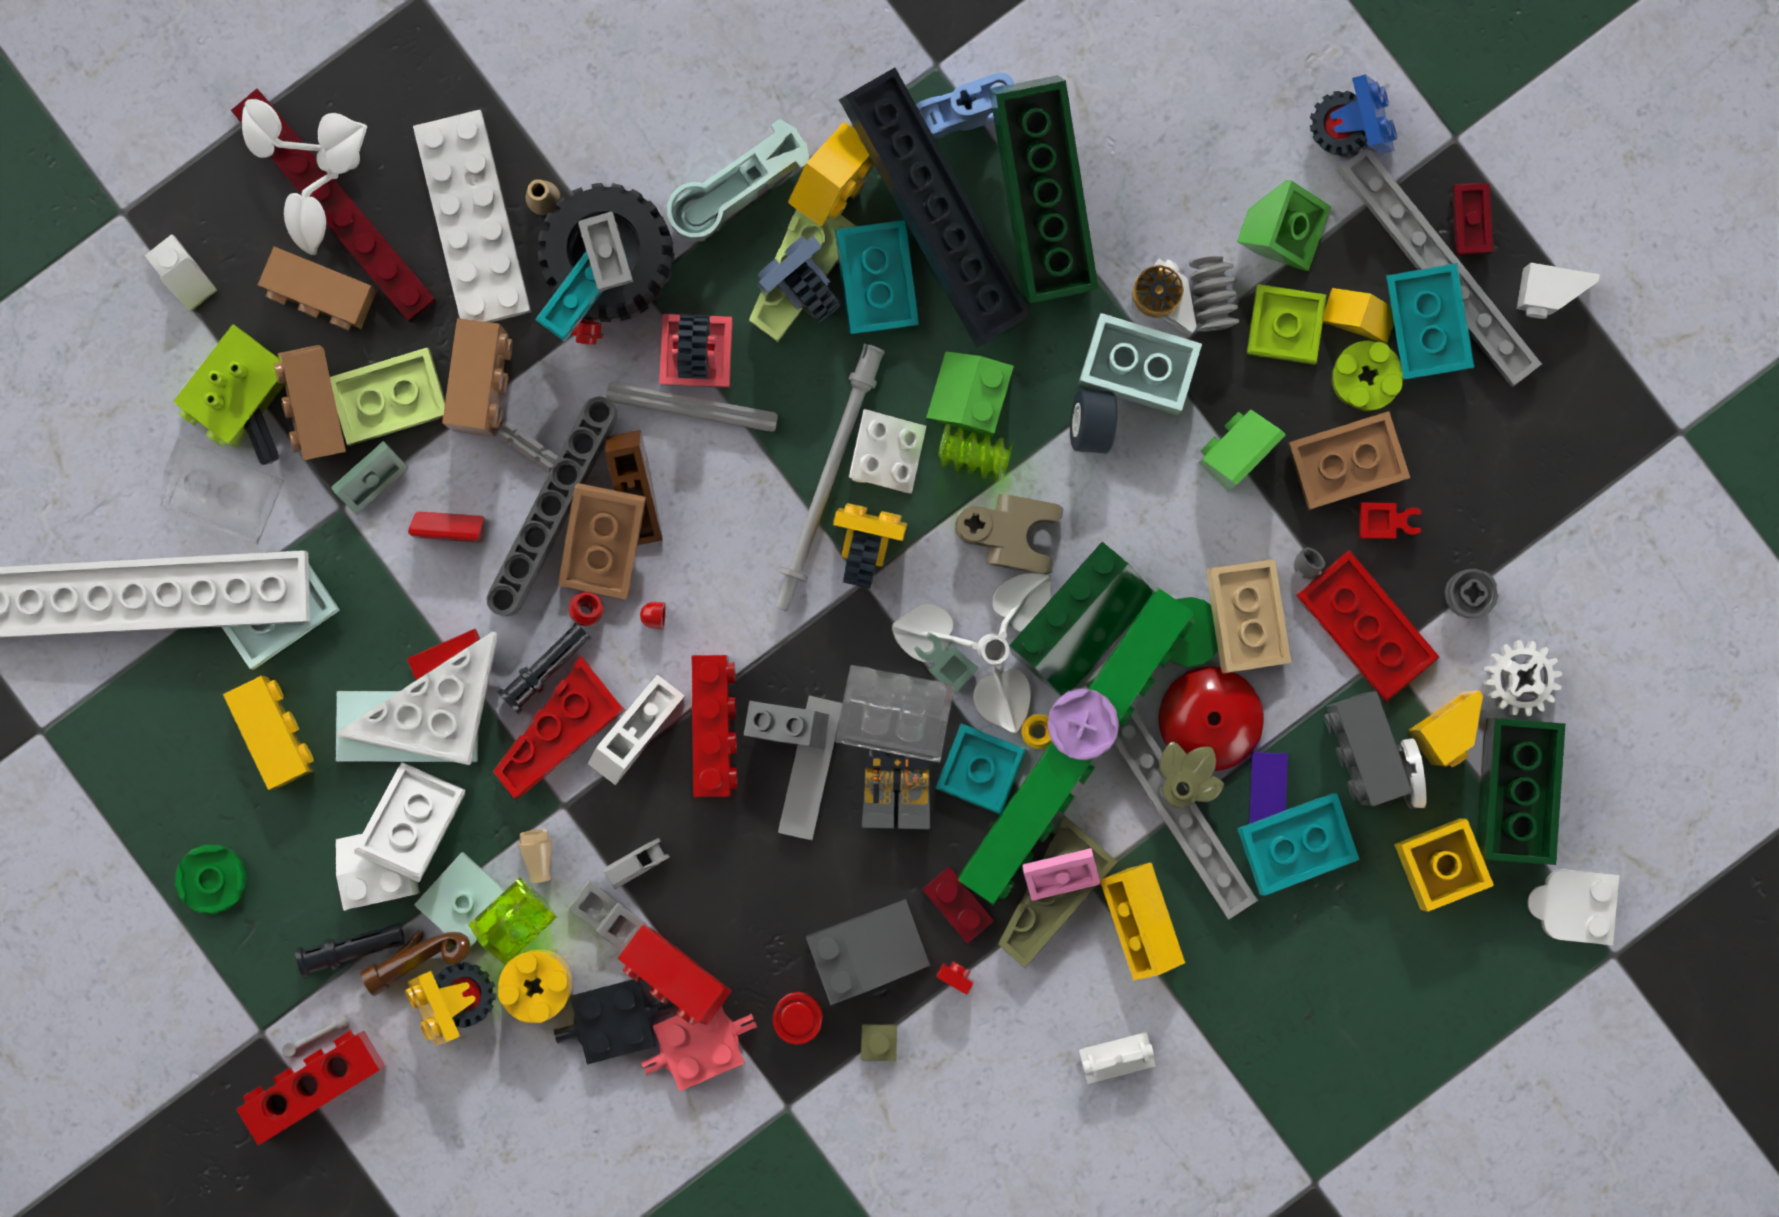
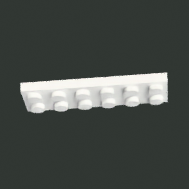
(472, 218)

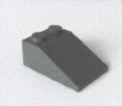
(867, 951)

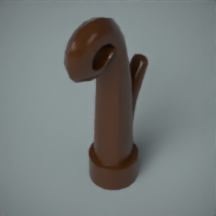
(413, 953)

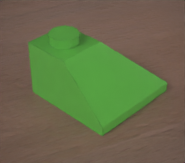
(1285, 225)

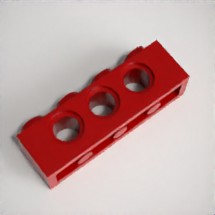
(266, 1122)

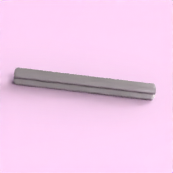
(692, 406)

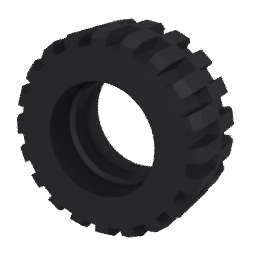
(634, 212)

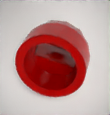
(653, 615)

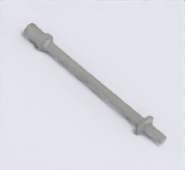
(862, 382)

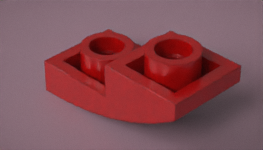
(435, 656)

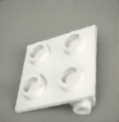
(887, 451)

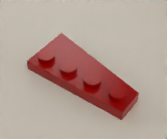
(566, 723)

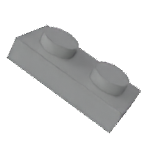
(605, 251)

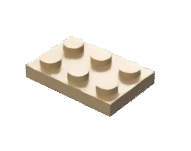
(1248, 616)

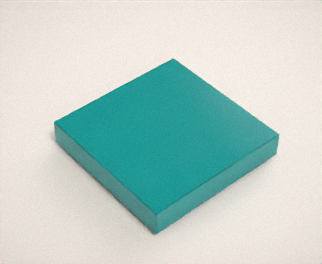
(980, 768)

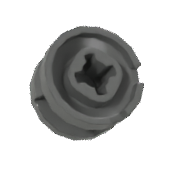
(1471, 593)

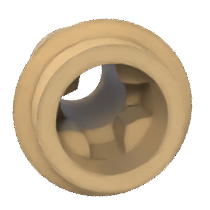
(545, 203)
(536, 853)

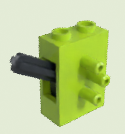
(233, 393)

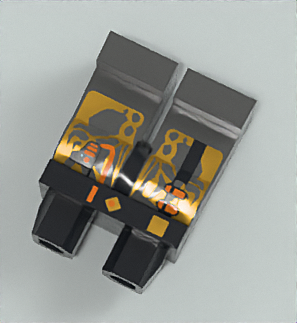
(896, 775)

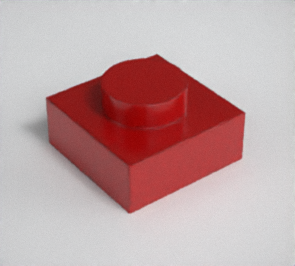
(956, 976)

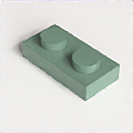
(369, 477)

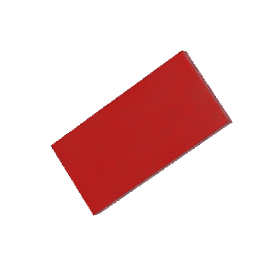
(1367, 626)

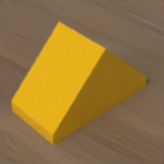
(1359, 314)

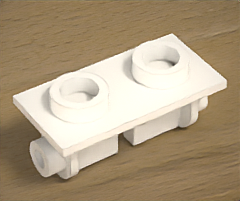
(1117, 1057)

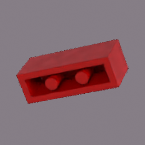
(673, 976)

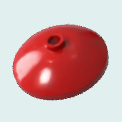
(1208, 690)

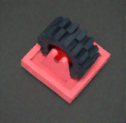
(696, 350)

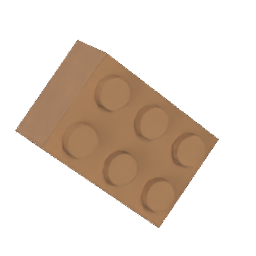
(477, 377)

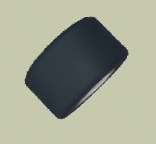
(1093, 421)

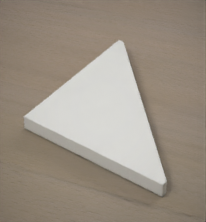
(435, 713)

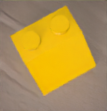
(1450, 730)

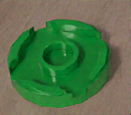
(1201, 640)
(211, 879)

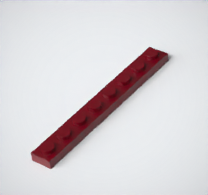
(349, 223)

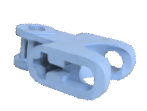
(949, 109)

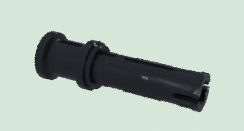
(532, 678)
(333, 952)

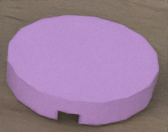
(1083, 724)

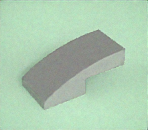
(605, 915)

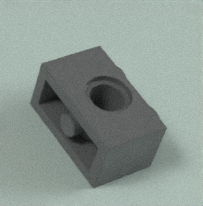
(786, 724)

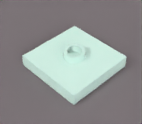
(459, 897)

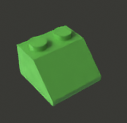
(970, 392)
(1240, 449)

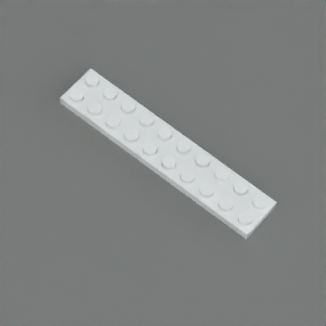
(154, 594)

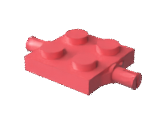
(698, 1050)

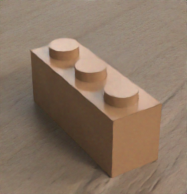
(316, 289)
(309, 402)

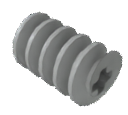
(1212, 293)

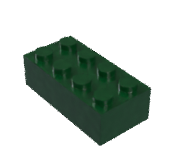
(1521, 790)

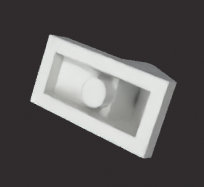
(180, 273)

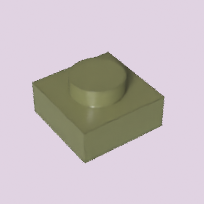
(879, 1042)

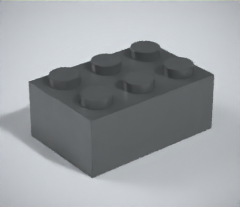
(1367, 749)

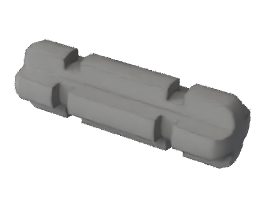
(526, 446)

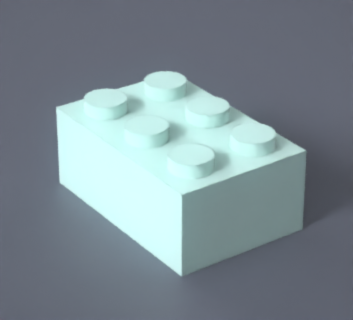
(1140, 364)

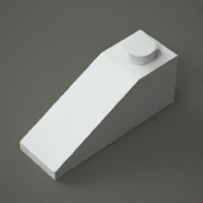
(635, 729)

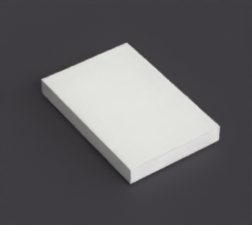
(409, 822)

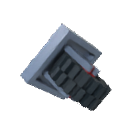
(800, 280)

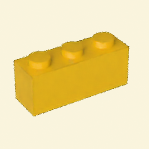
(269, 732)
(1142, 921)

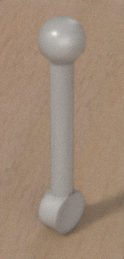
(290, 1049)

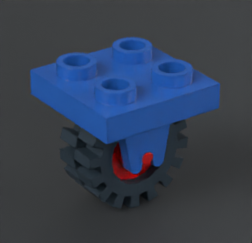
(1351, 120)

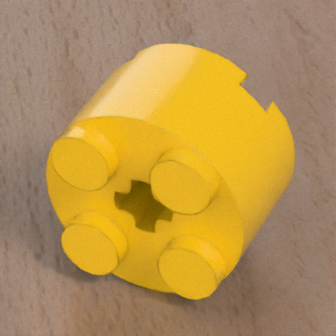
(516, 992)

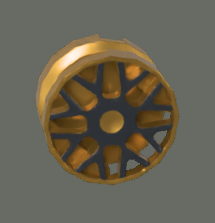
(1157, 291)

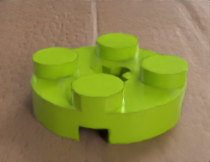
(1376, 357)

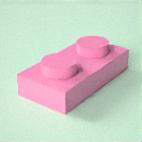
(1061, 874)

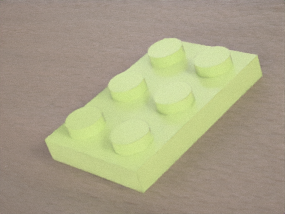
(388, 396)

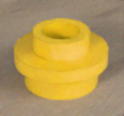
(1026, 731)

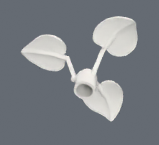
(338, 153)
(1006, 695)

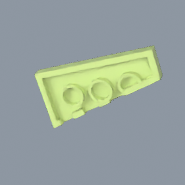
(774, 311)

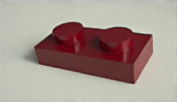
(1472, 219)
(958, 905)

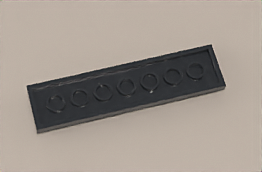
(935, 207)

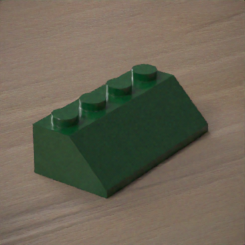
(1082, 620)

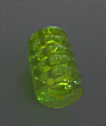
(974, 453)

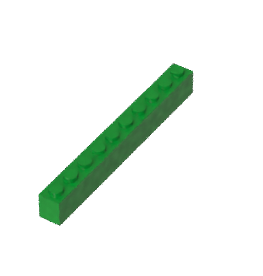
(1056, 774)

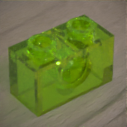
(512, 921)

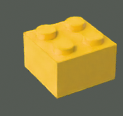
(832, 176)
(1443, 864)

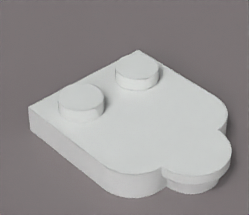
(1577, 906)

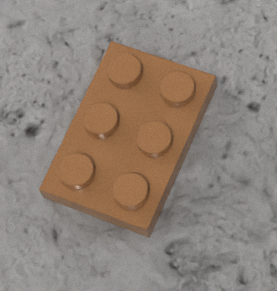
(1348, 460)
(601, 541)

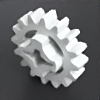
(1509, 669)

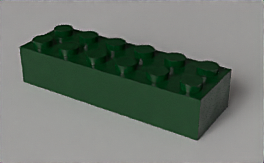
(1044, 188)

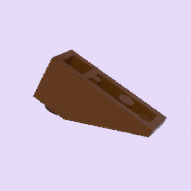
(632, 475)

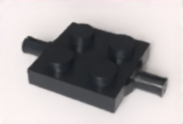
(613, 1021)

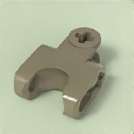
(1006, 531)

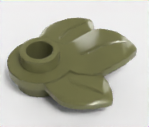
(1193, 771)

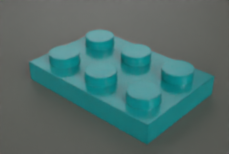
(876, 277)
(1430, 321)
(1298, 844)

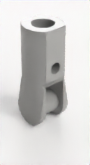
(631, 866)

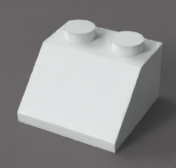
(364, 881)

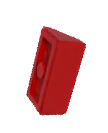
(447, 526)

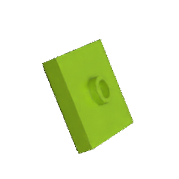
(1286, 324)

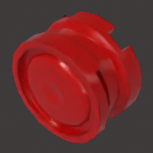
(797, 1018)

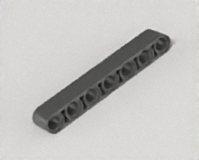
(551, 524)

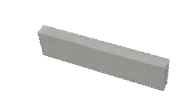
(809, 776)

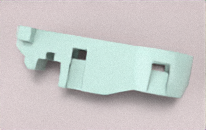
(736, 186)

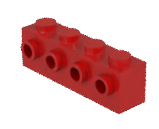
(711, 725)

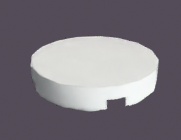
(1414, 770)

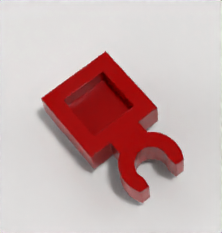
(1381, 521)

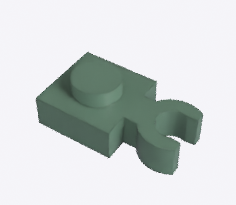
(949, 665)

